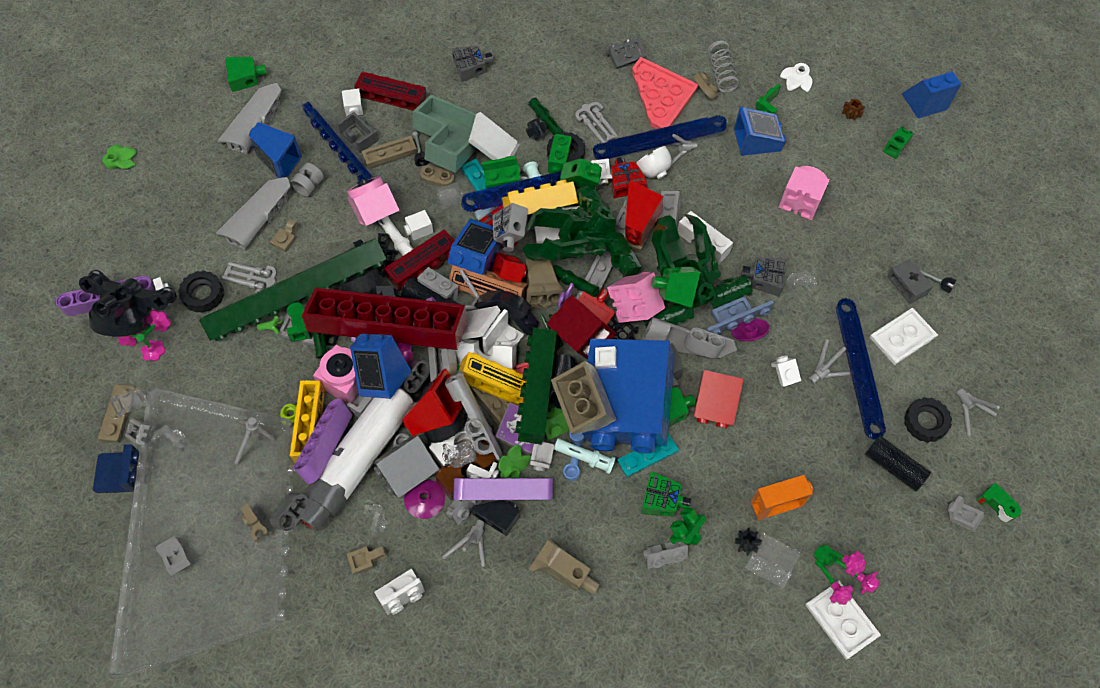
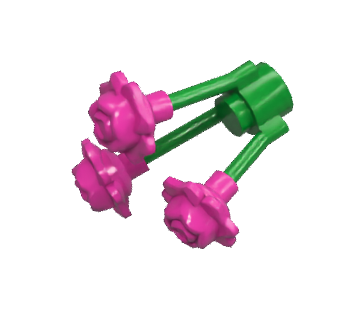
(854, 566)

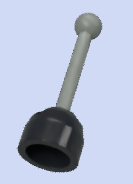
(420, 155)
(946, 284)

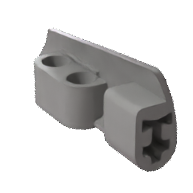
(259, 109)
(255, 212)
(690, 341)
(461, 392)

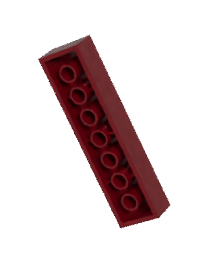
(404, 318)

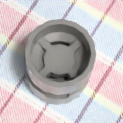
(306, 179)

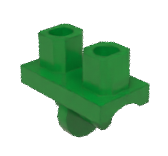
(687, 530)

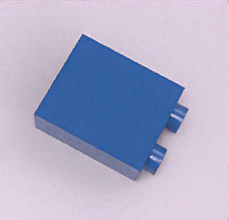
(637, 393)

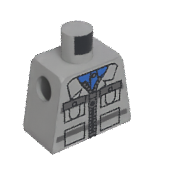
(509, 225)

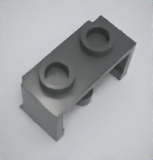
(352, 121)

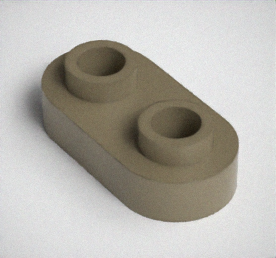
(708, 88)
(436, 176)

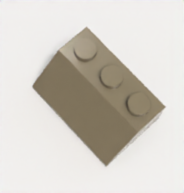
(583, 399)

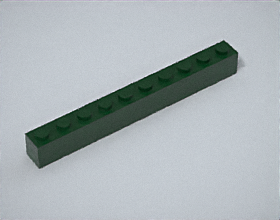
(292, 289)

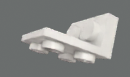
(500, 332)
(399, 592)

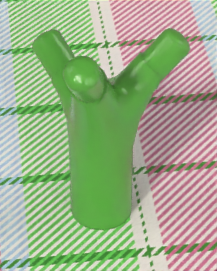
(271, 325)

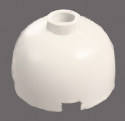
(656, 163)

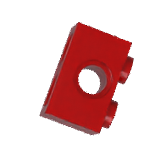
(509, 267)

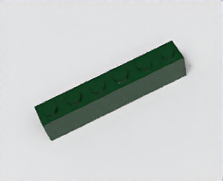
(537, 386)

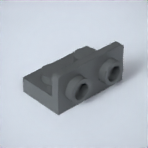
(626, 53)

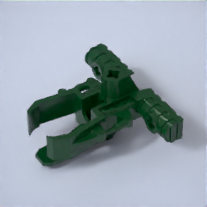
(584, 234)
(672, 254)

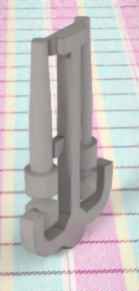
(597, 121)
(252, 284)

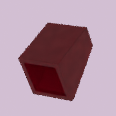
(578, 325)

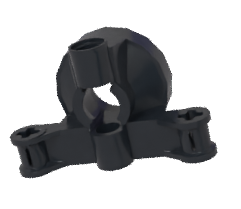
(122, 305)

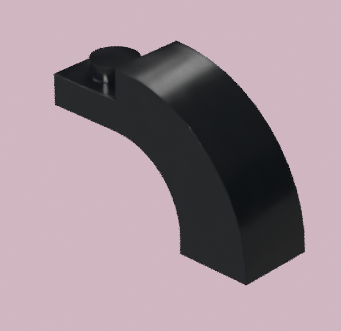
(514, 304)

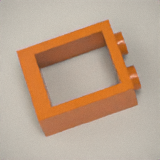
(781, 497)

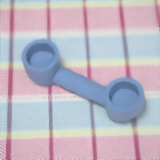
(572, 470)

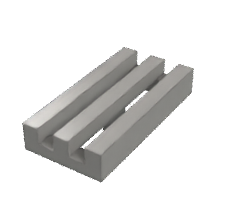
(140, 431)

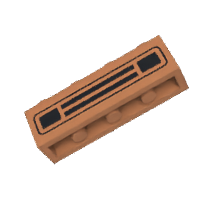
(487, 282)

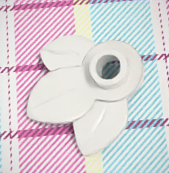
(796, 78)

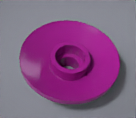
(751, 331)
(431, 505)

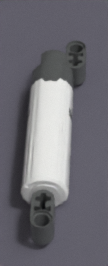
(351, 458)

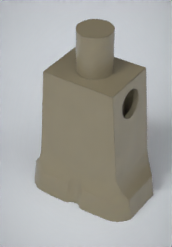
(542, 287)
(564, 568)

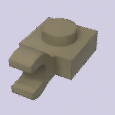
(285, 238)
(251, 518)
(362, 559)

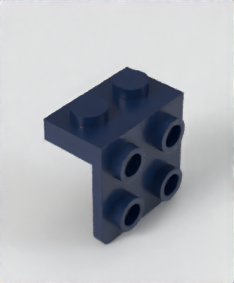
(116, 471)

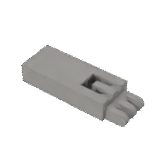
(439, 362)

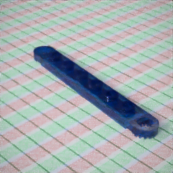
(659, 137)
(335, 142)
(493, 196)
(860, 369)

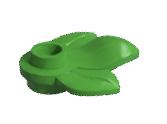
(119, 157)
(513, 463)

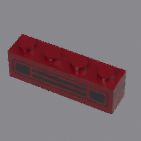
(390, 91)
(428, 254)

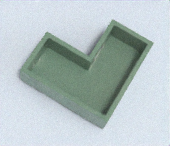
(449, 132)

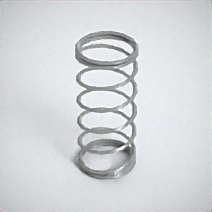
(726, 78)

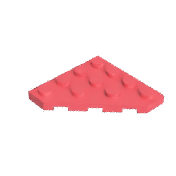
(662, 92)

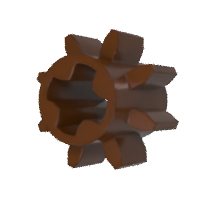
(853, 109)

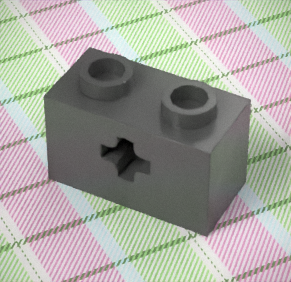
(909, 281)

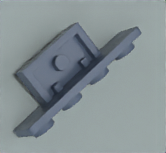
(735, 313)

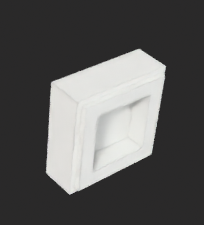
(605, 357)

